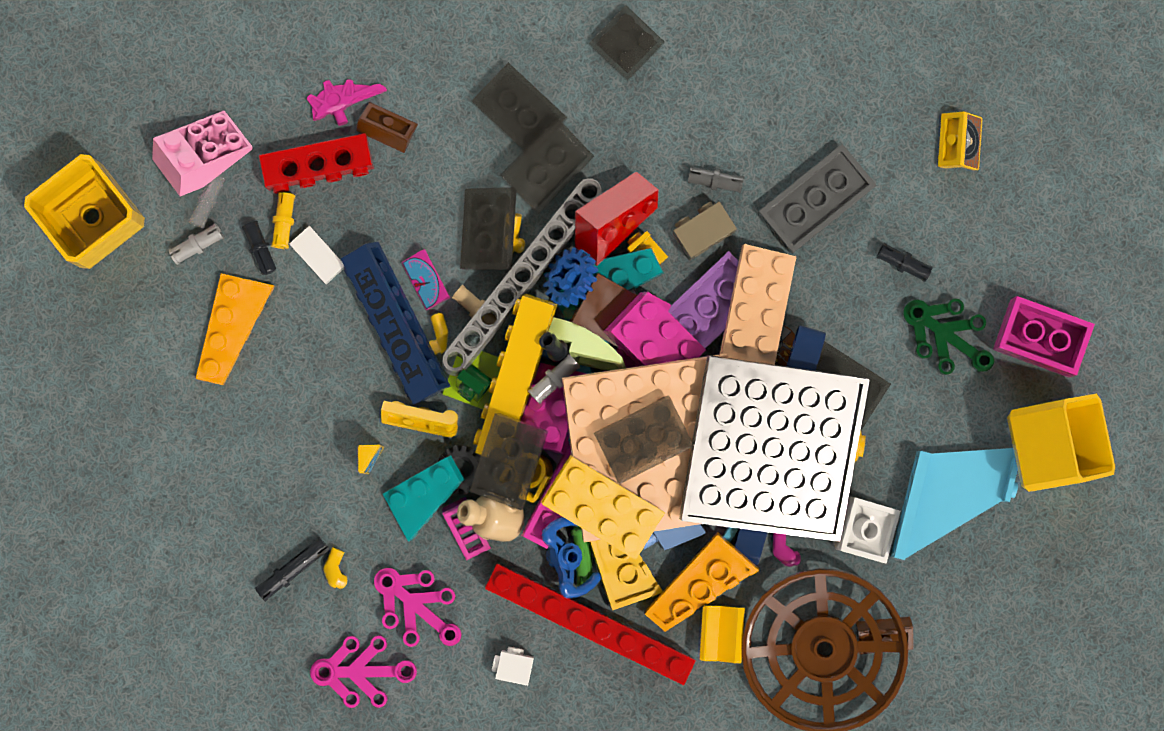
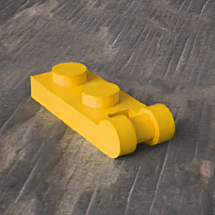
(420, 419)

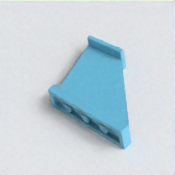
(950, 491)

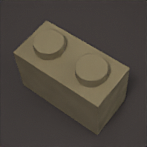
(704, 230)

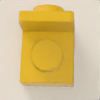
(642, 242)

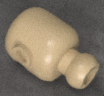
(491, 519)

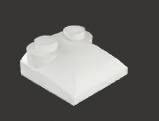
(868, 530)

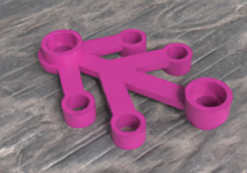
(413, 604)
(358, 671)

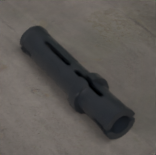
(282, 576)

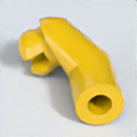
(518, 244)
(441, 333)
(332, 570)

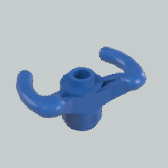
(566, 558)

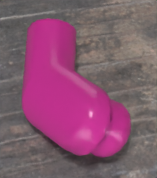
(783, 552)

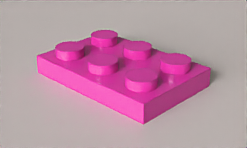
(549, 414)

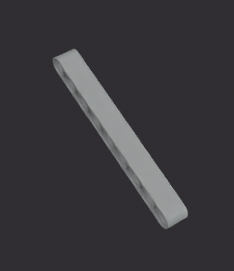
(515, 288)

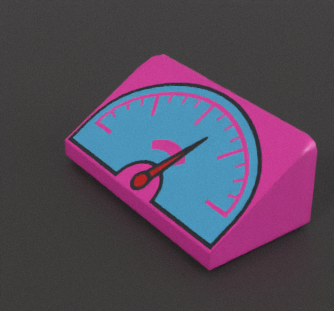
(425, 279)

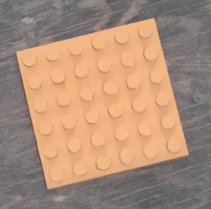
(608, 396)

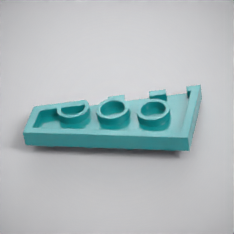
(625, 270)

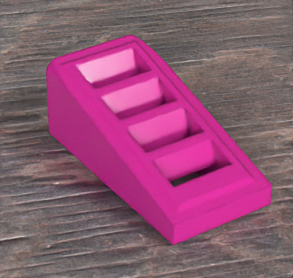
(451, 509)

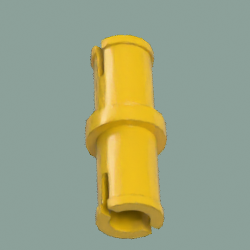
(283, 220)

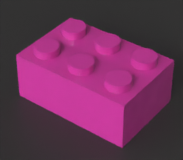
(651, 333)
(1043, 337)

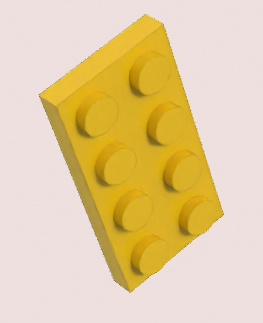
(602, 507)

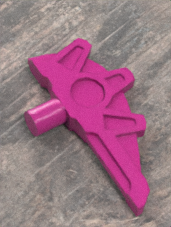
(337, 98)

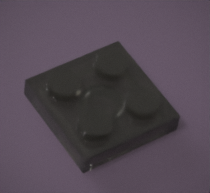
(626, 43)

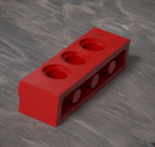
(274, 163)

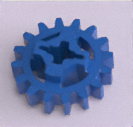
(570, 277)

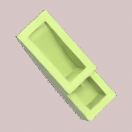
(586, 346)

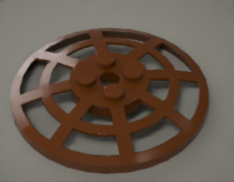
(820, 667)

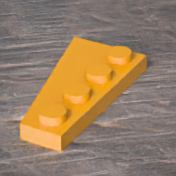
(708, 575)

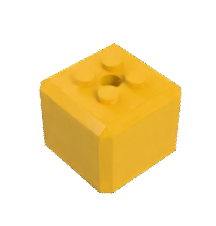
(62, 207)
(1061, 442)

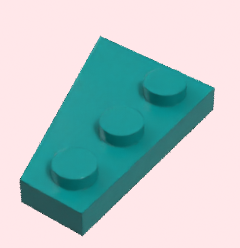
(421, 495)

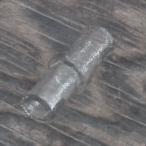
(206, 202)

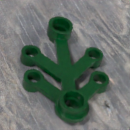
(944, 333)

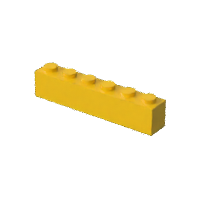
(518, 363)

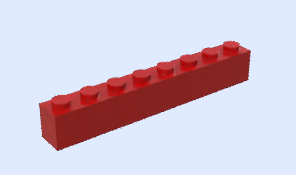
(590, 624)

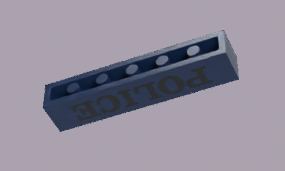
(395, 322)

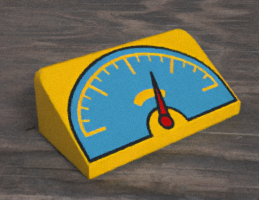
(367, 457)

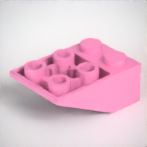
(199, 152)

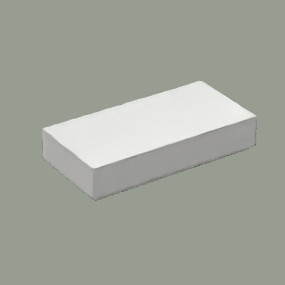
(317, 255)

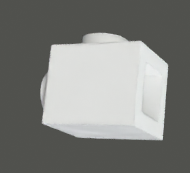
(513, 666)

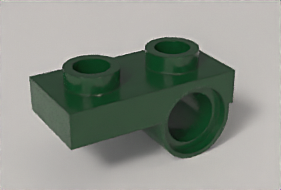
(472, 383)

